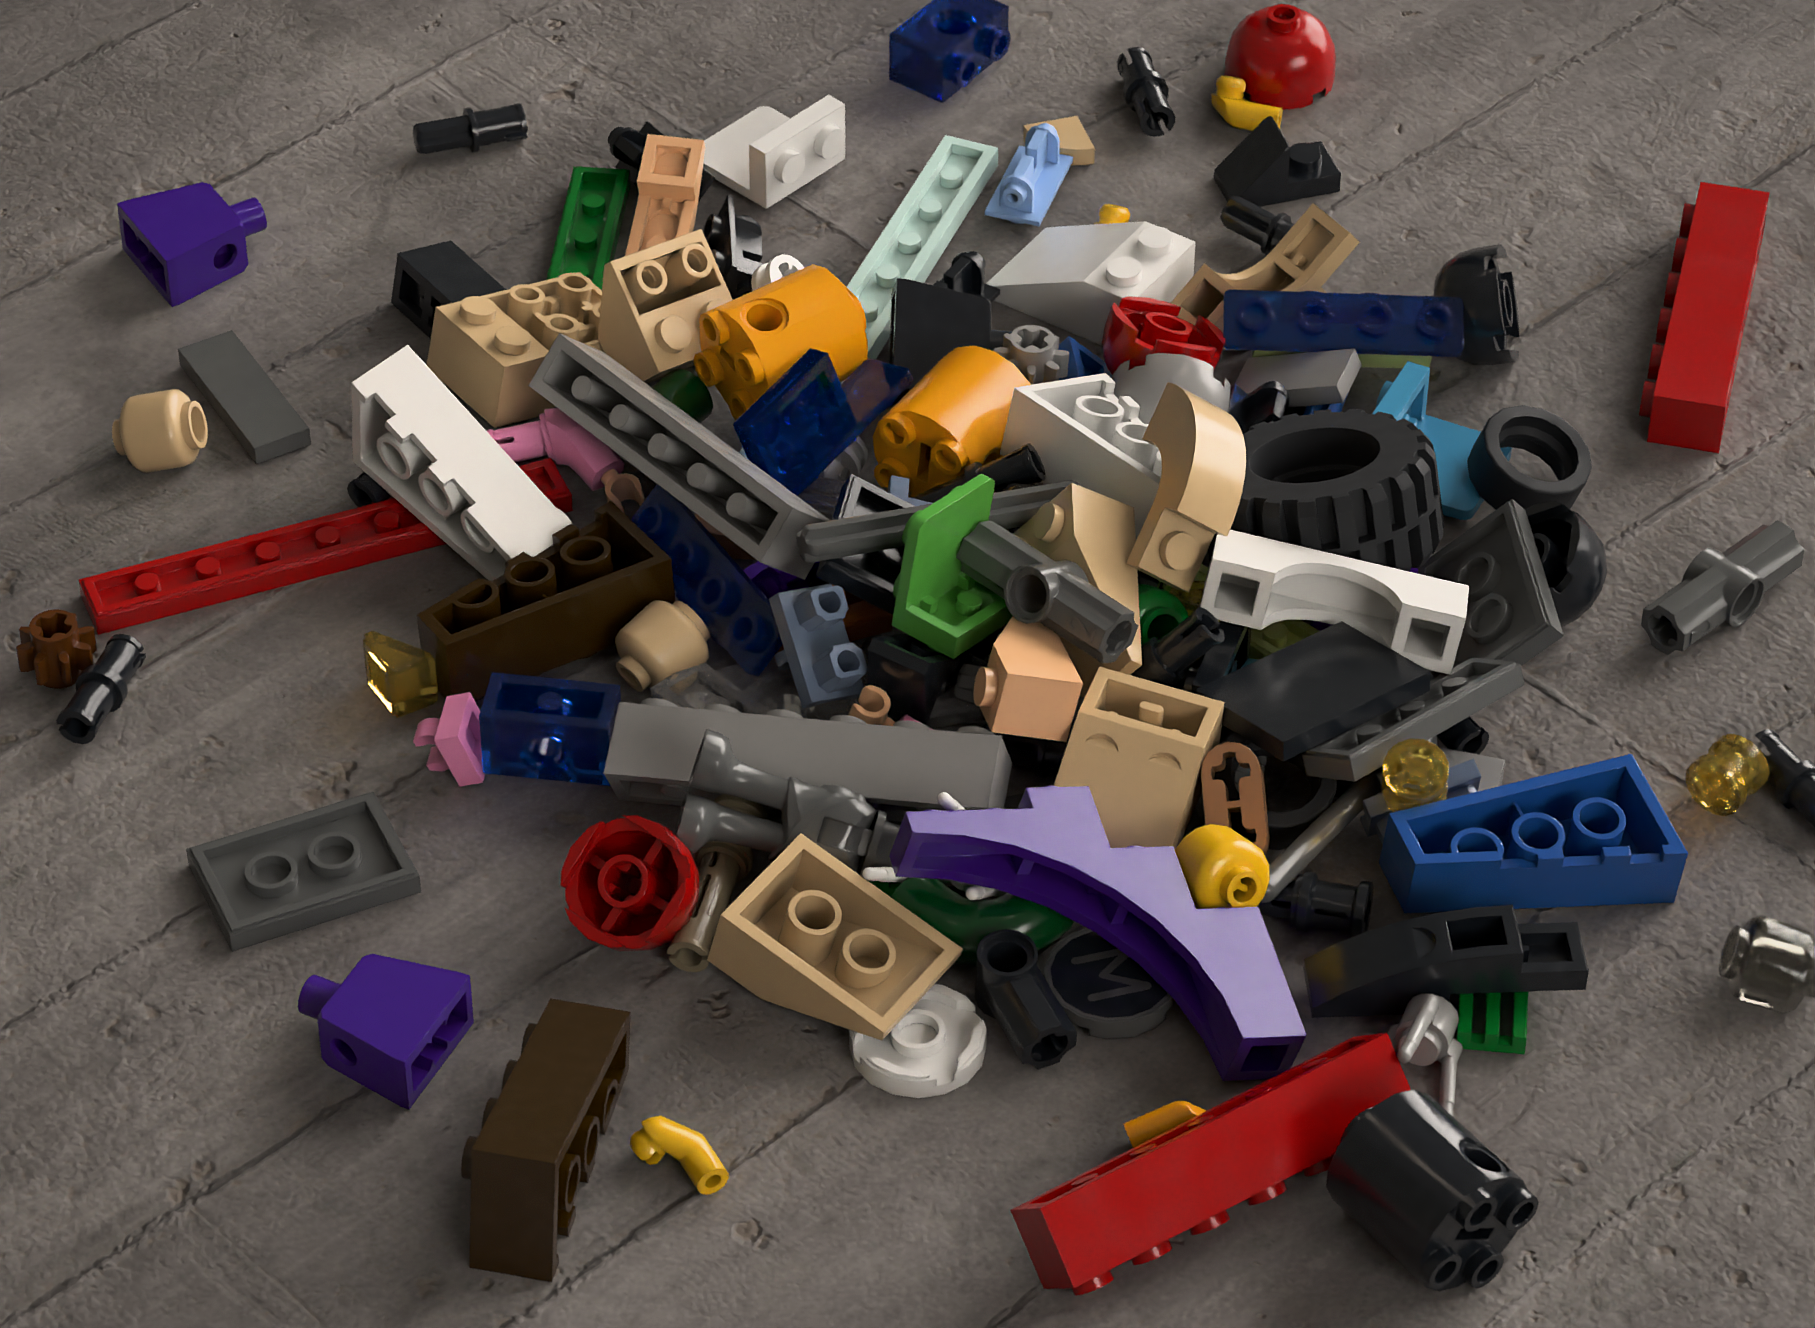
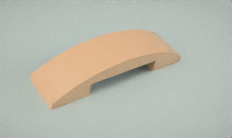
(667, 190)

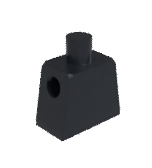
(932, 323)

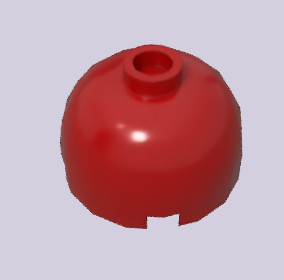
(1282, 56)
(1153, 326)
(629, 884)

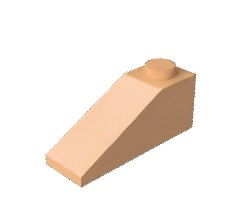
(1028, 684)

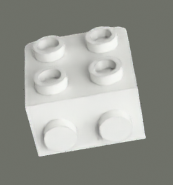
(775, 155)

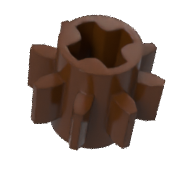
(56, 648)

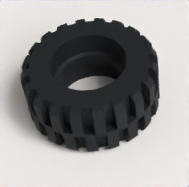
(1343, 487)

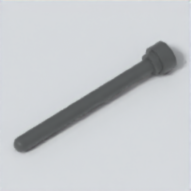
(1321, 833)

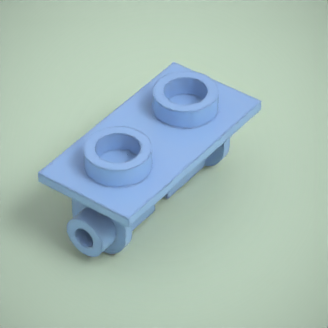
(1031, 178)

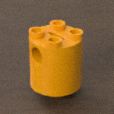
(769, 329)
(947, 420)

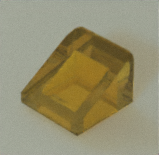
(399, 674)

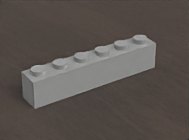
(677, 453)
(892, 766)

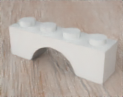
(1272, 581)

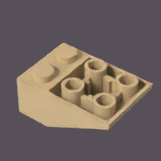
(498, 340)
(1141, 756)

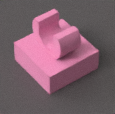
(455, 739)

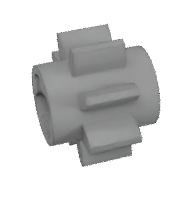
(1035, 353)

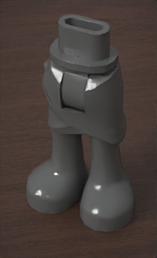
(825, 814)

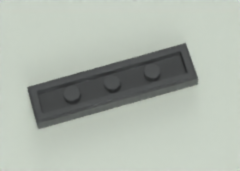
(1448, 702)

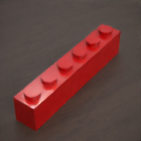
(1706, 317)
(1205, 1167)

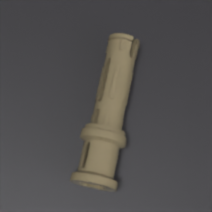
(719, 869)

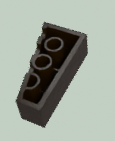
(547, 605)
(543, 1137)

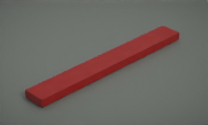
(273, 559)

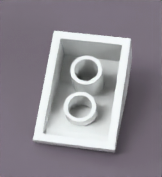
(1081, 270)

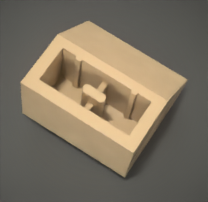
(655, 305)

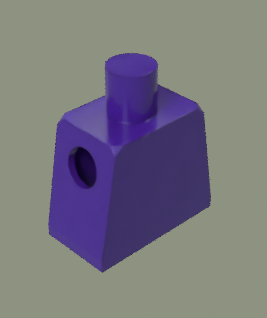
(188, 238)
(390, 1023)

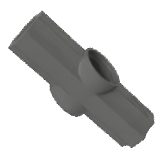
(1722, 587)
(1047, 592)

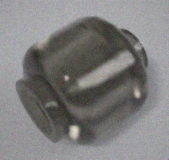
(1769, 963)

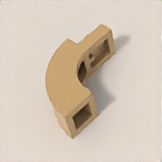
(1296, 264)
(1197, 487)

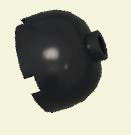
(1488, 303)
(1570, 558)

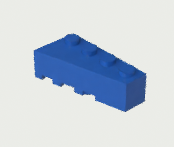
(1538, 844)

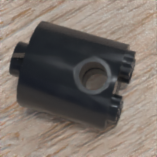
(1429, 1191)

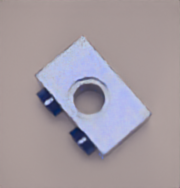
(948, 45)
(547, 728)

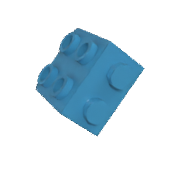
(1451, 442)

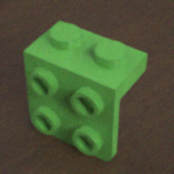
(931, 591)

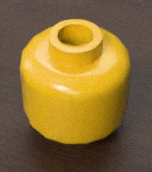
(1222, 868)

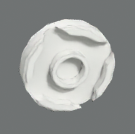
(928, 1051)

